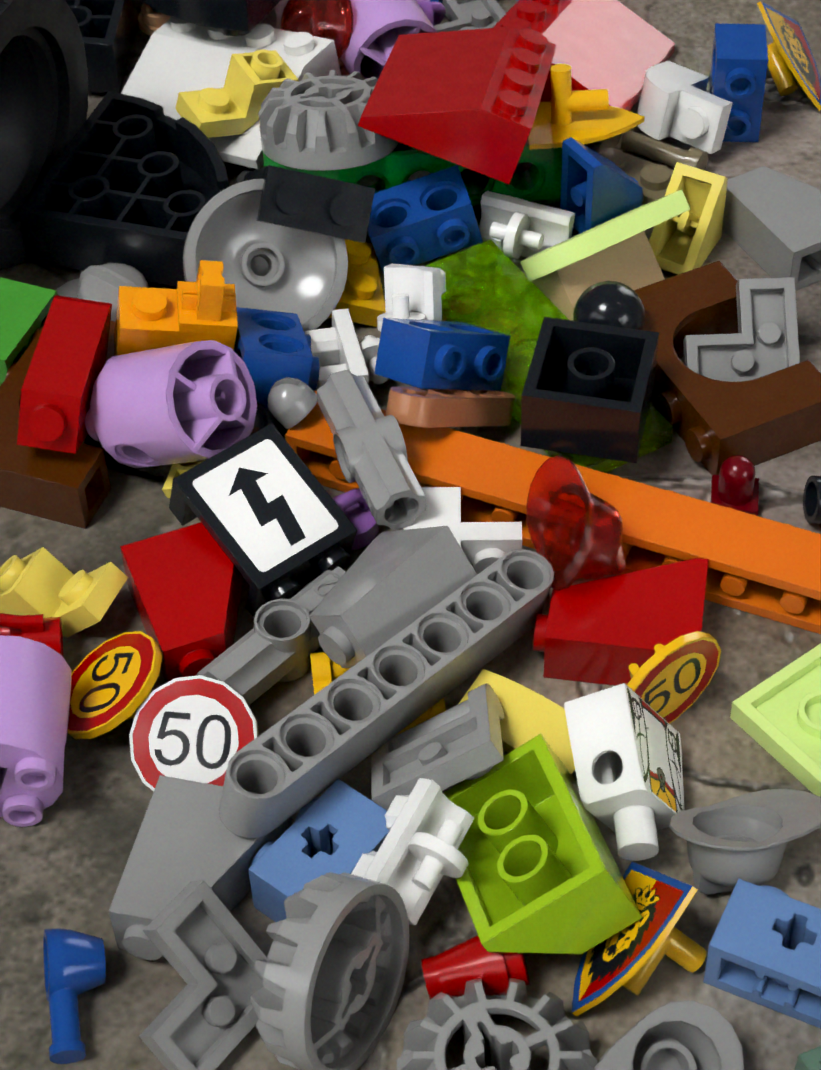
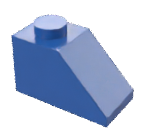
(594, 187)

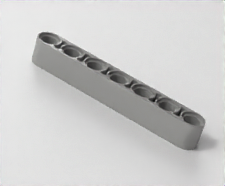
(382, 694)

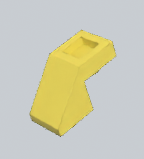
(236, 106)
(48, 588)

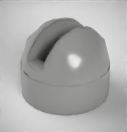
(291, 400)

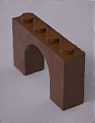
(722, 417)
(43, 480)

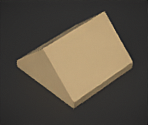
(625, 262)

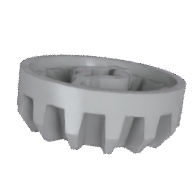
(317, 122)
(332, 972)
(496, 1044)

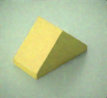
(690, 237)

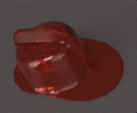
(321, 19)
(573, 526)

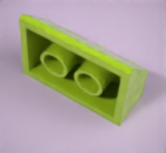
(537, 859)

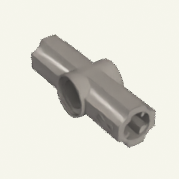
(371, 450)
(278, 643)

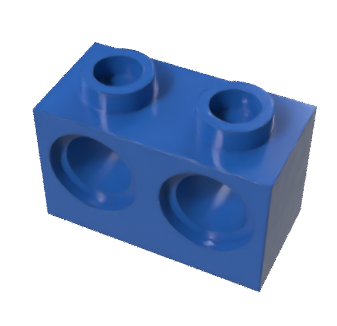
(740, 77)
(423, 219)
(274, 349)
(441, 354)

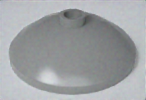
(303, 267)

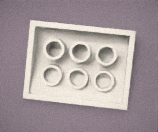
(198, 57)

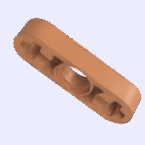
(450, 407)

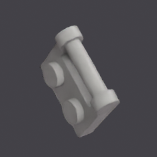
(445, 748)

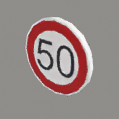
(190, 731)

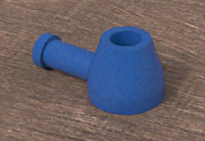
(71, 967)

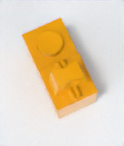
(177, 316)

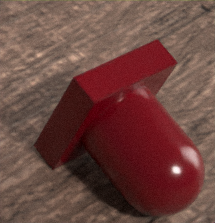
(736, 485)

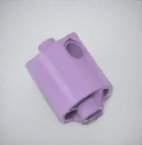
(376, 31)
(172, 404)
(32, 728)

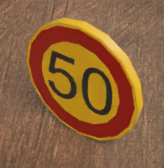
(676, 673)
(112, 683)

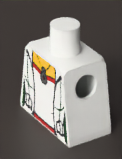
(626, 767)

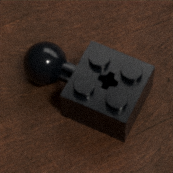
(592, 377)

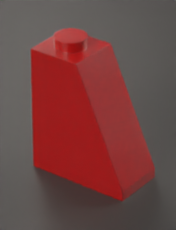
(63, 374)
(184, 596)
(618, 620)

